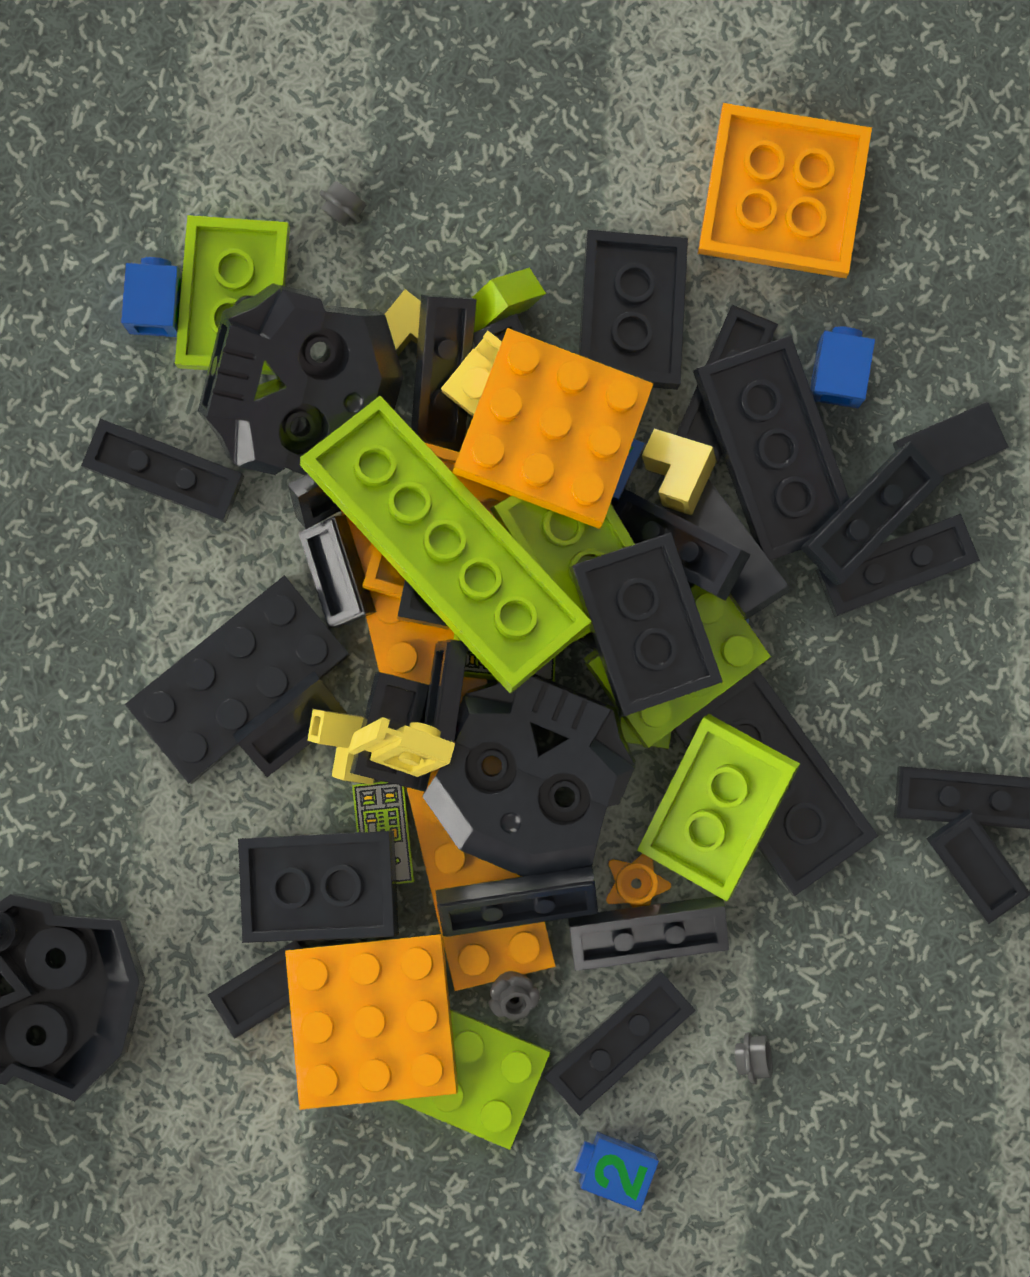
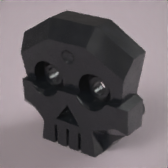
(327, 391)
(514, 813)
(82, 1006)

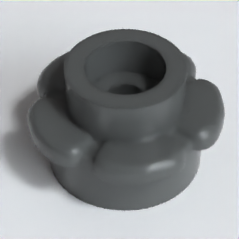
(342, 204)
(511, 985)
(754, 1057)

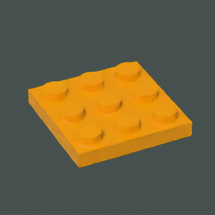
(784, 190)
(553, 428)
(371, 1022)

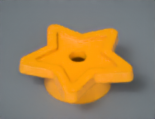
(625, 872)

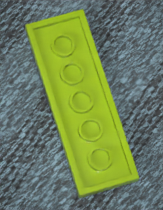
(445, 544)

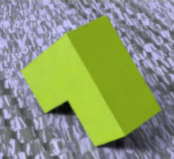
(506, 297)

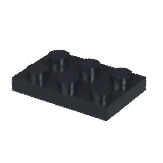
(634, 304)
(645, 624)
(318, 887)

